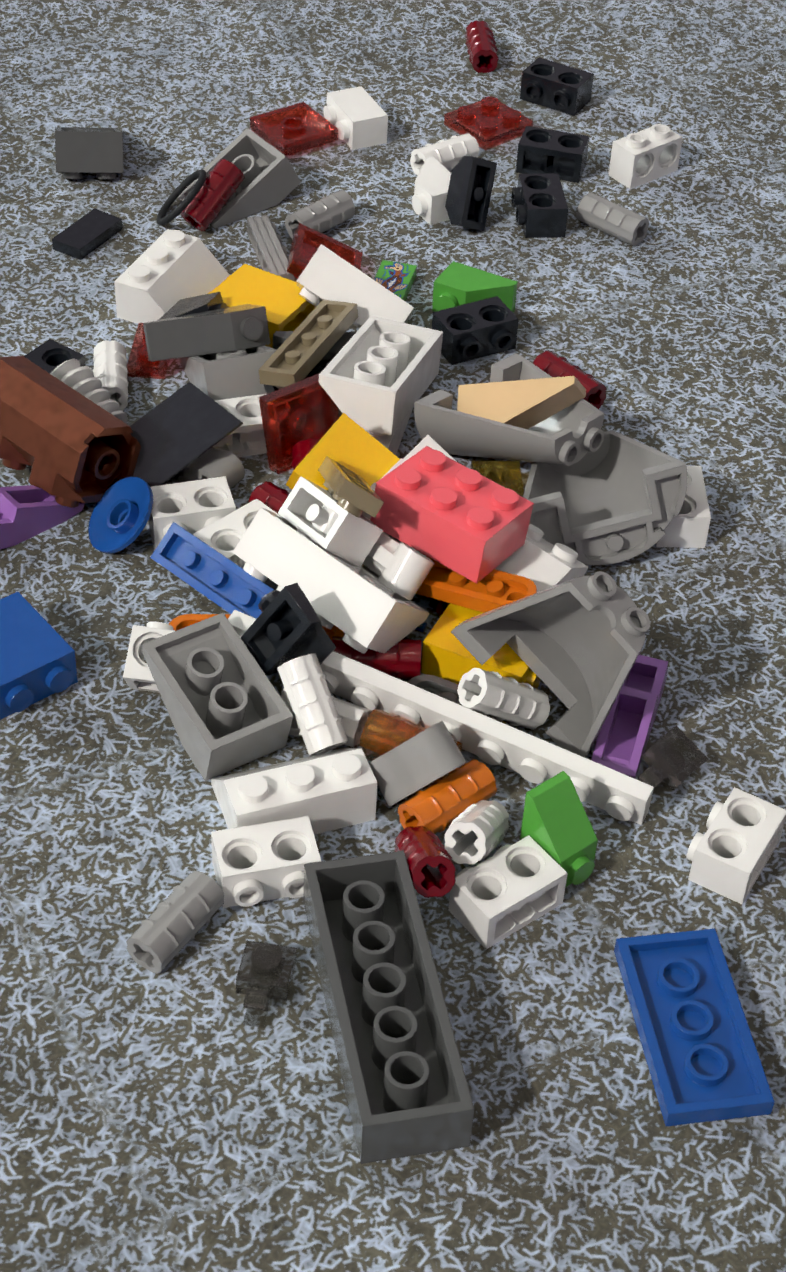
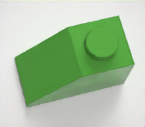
(465, 284)
(561, 826)

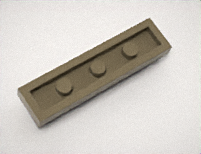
(308, 343)
(349, 489)

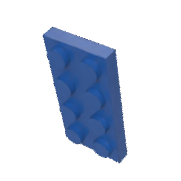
(692, 1028)

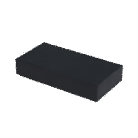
(87, 234)

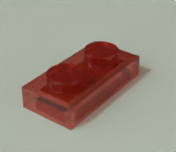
(138, 362)

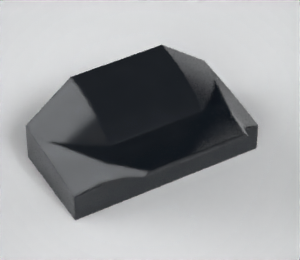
(470, 192)
(287, 631)

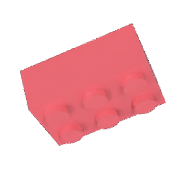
(452, 513)

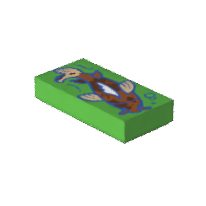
(396, 277)

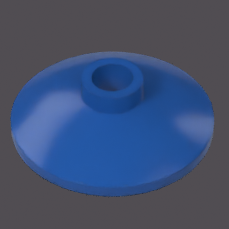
(120, 515)

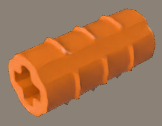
(448, 797)

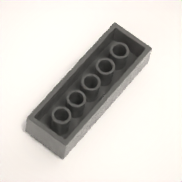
(386, 1008)

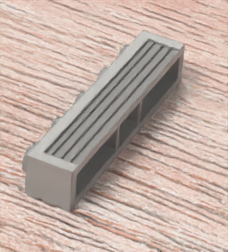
(268, 246)

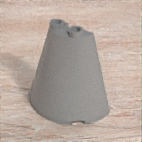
(556, 440)
(608, 501)
(575, 640)

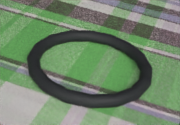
(201, 176)

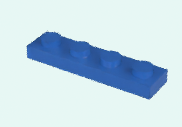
(210, 572)

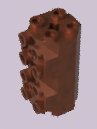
(63, 435)

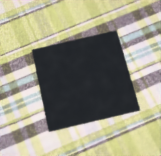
(179, 433)

